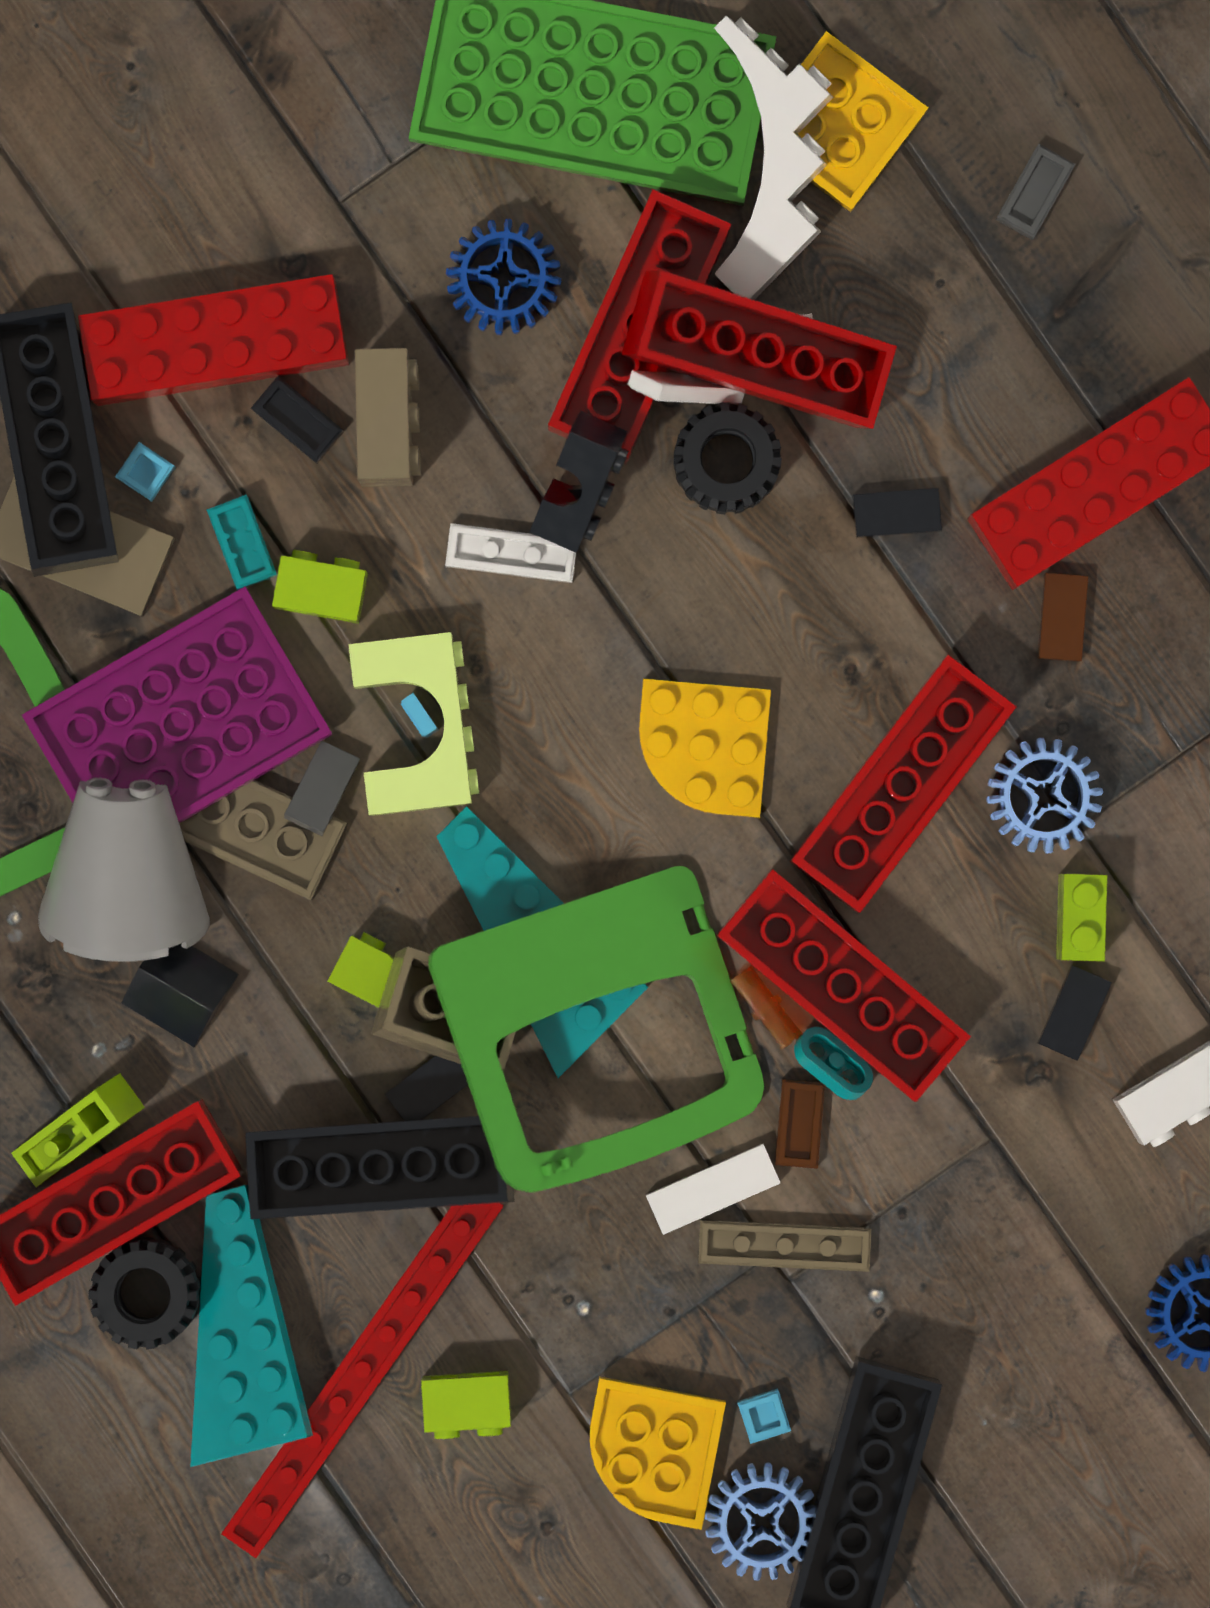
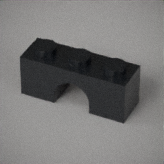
(591, 455)

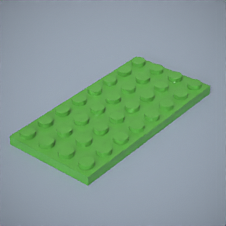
(590, 93)

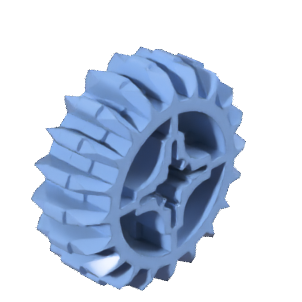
(1025, 826)
(748, 1537)

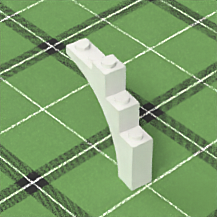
(786, 105)

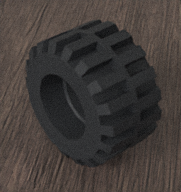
(731, 421)
(113, 1313)

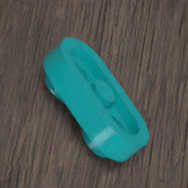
(833, 1063)

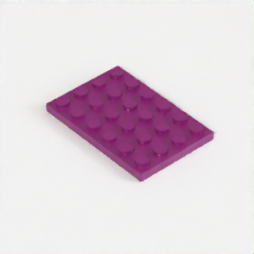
(185, 710)

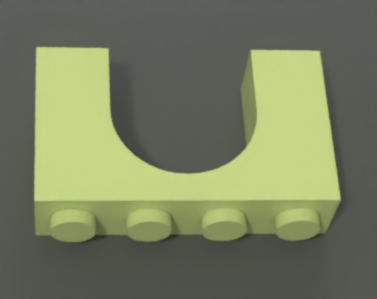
(445, 775)

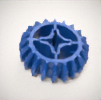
(484, 274)
(1186, 1322)

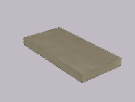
(122, 584)
(255, 836)

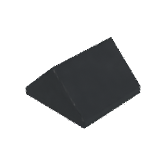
(180, 991)

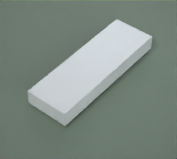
(682, 388)
(508, 553)
(713, 1189)

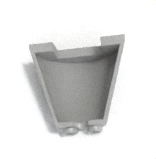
(122, 877)

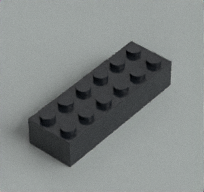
(53, 442)
(372, 1168)
(865, 1487)

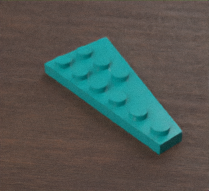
(505, 891)
(245, 1361)

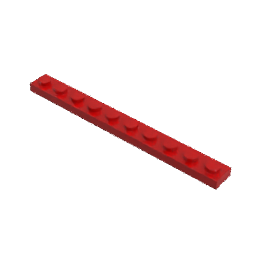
(360, 1374)

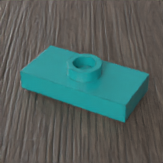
(242, 542)

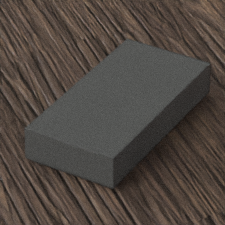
(1035, 191)
(321, 788)

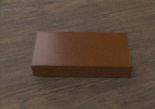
(1063, 617)
(799, 1123)

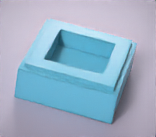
(145, 471)
(419, 715)
(764, 1416)

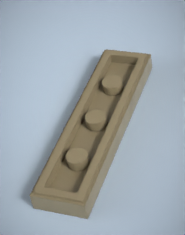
(784, 1245)

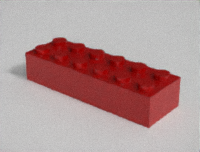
(667, 239)
(213, 340)
(758, 349)
(1097, 485)
(902, 783)
(843, 985)
(113, 1200)

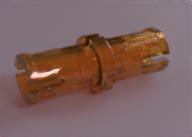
(766, 1007)

